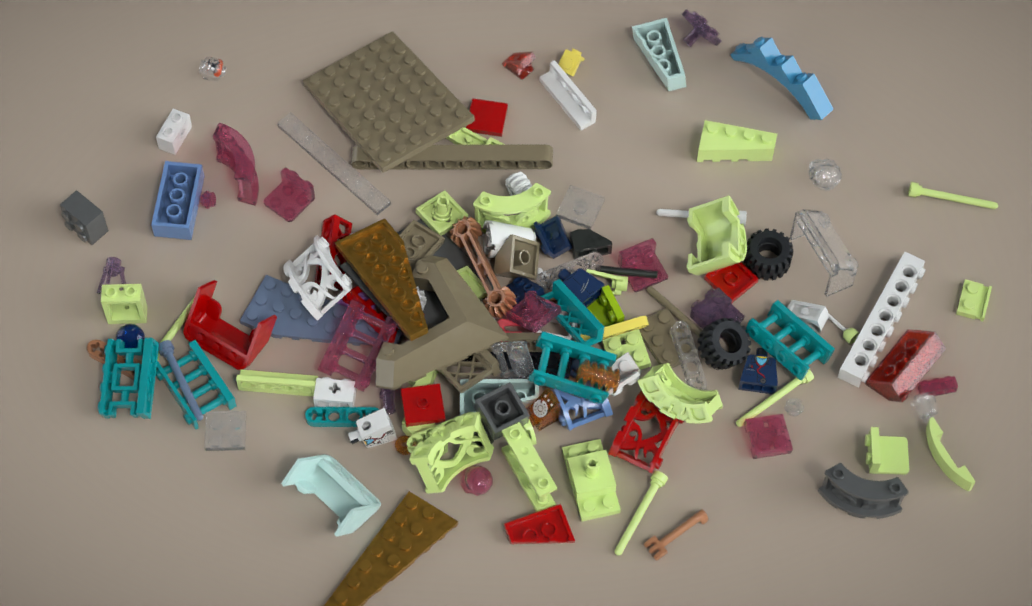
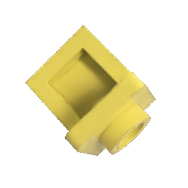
(570, 61)

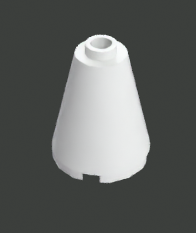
(499, 232)

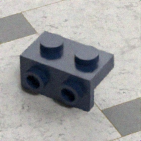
(553, 237)

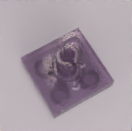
(700, 29)

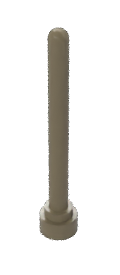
(675, 311)

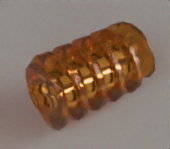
(598, 375)

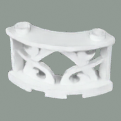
(316, 254)

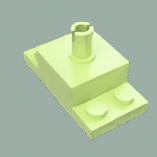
(591, 479)

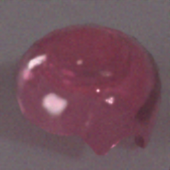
(476, 480)

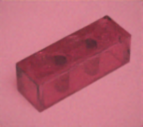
(938, 386)

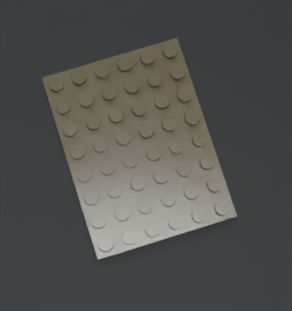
(388, 101)

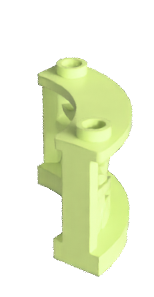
(530, 205)
(677, 398)
(441, 472)

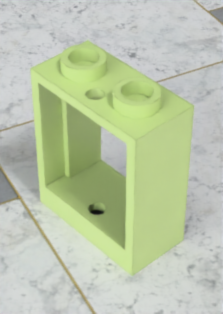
(124, 306)

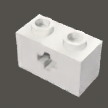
(174, 131)
(325, 392)

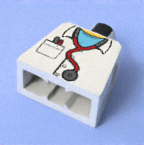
(374, 429)

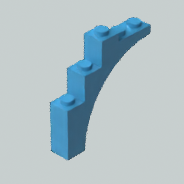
(784, 68)

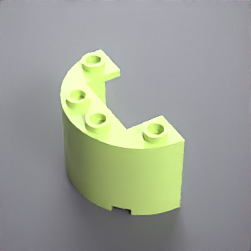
(720, 236)

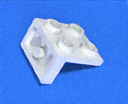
(628, 372)

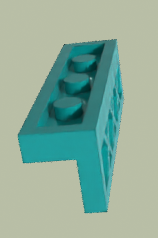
(577, 314)

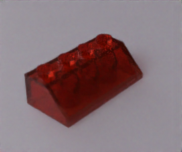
(906, 364)

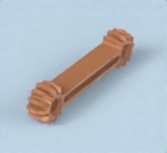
(499, 299)

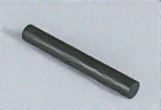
(629, 272)

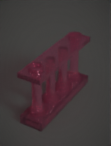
(339, 345)

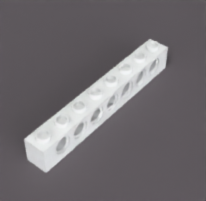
(850, 371)

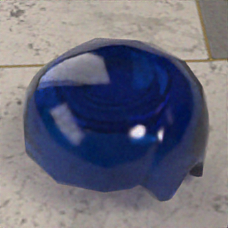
(130, 335)

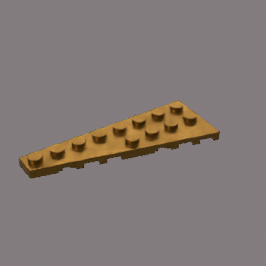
(400, 541)

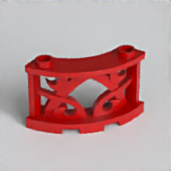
(624, 441)

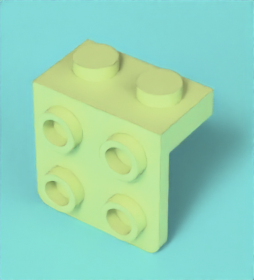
(886, 453)

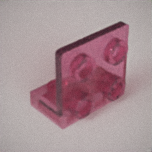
(642, 257)

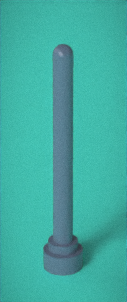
(166, 350)

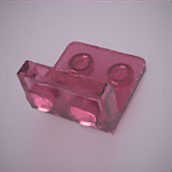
(290, 196)

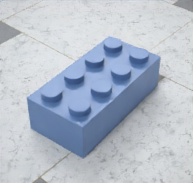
(178, 200)

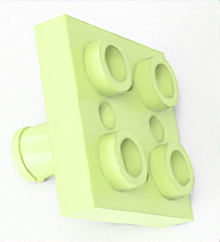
(442, 209)

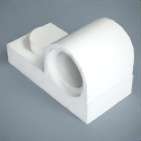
(812, 314)

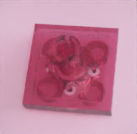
(533, 308)

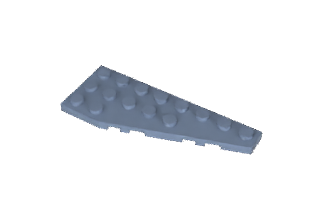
(294, 320)

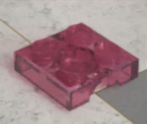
(765, 437)

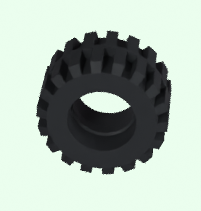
(772, 242)
(736, 338)

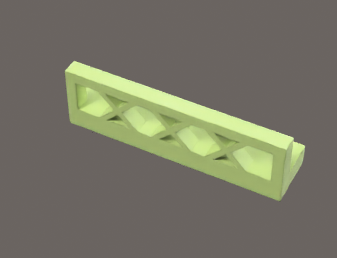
(276, 382)

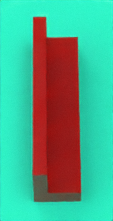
(331, 233)

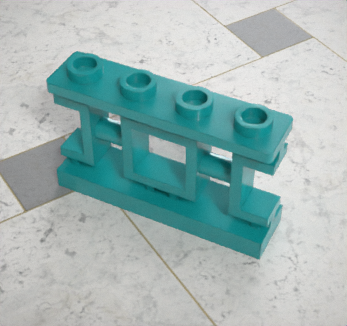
(143, 380)

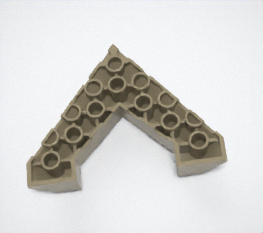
(453, 340)

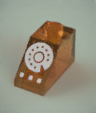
(544, 410)

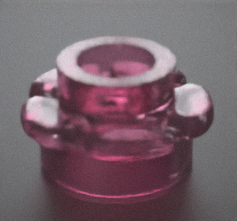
(208, 199)

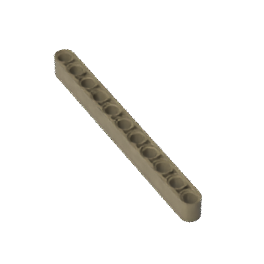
(469, 157)

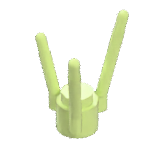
(619, 283)

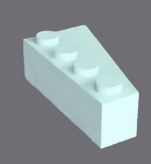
(661, 52)
(526, 390)

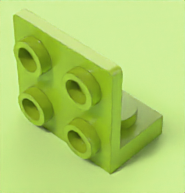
(607, 308)

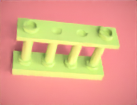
(528, 468)

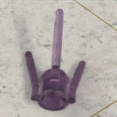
(112, 269)

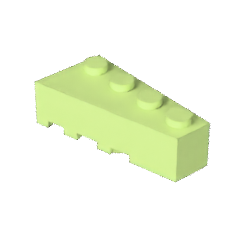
(734, 143)

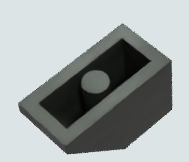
(587, 241)

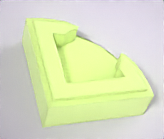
(530, 432)

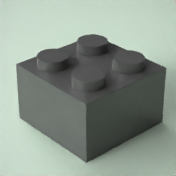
(83, 218)
(501, 410)

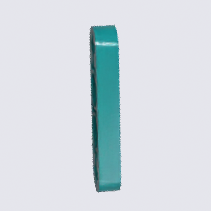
(343, 412)

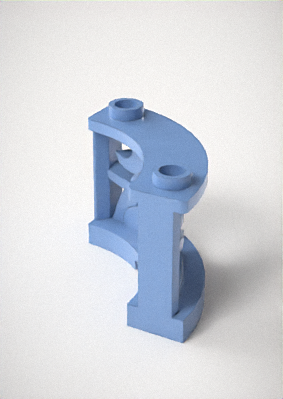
(575, 402)

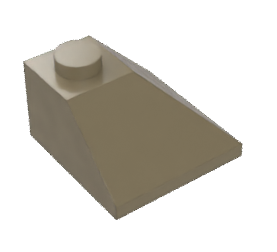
(517, 258)

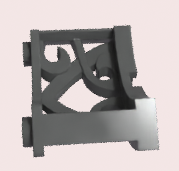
(862, 496)

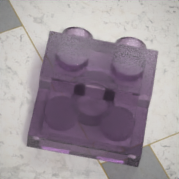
(714, 307)

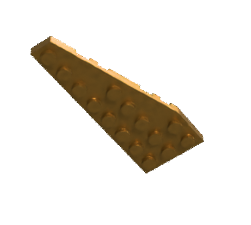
(384, 267)

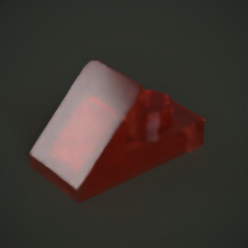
(520, 64)

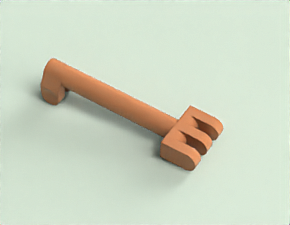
(659, 545)

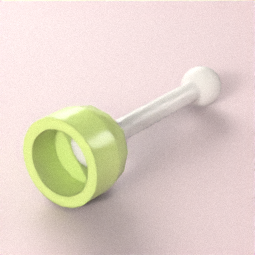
(849, 334)

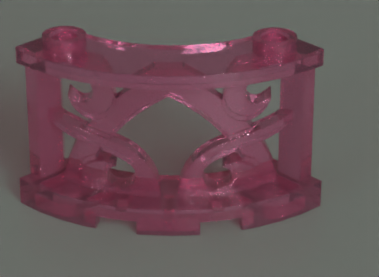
(237, 154)

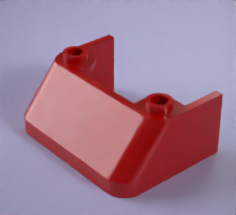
(221, 337)

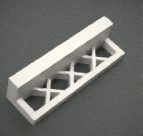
(568, 96)

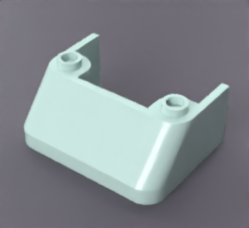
(336, 489)

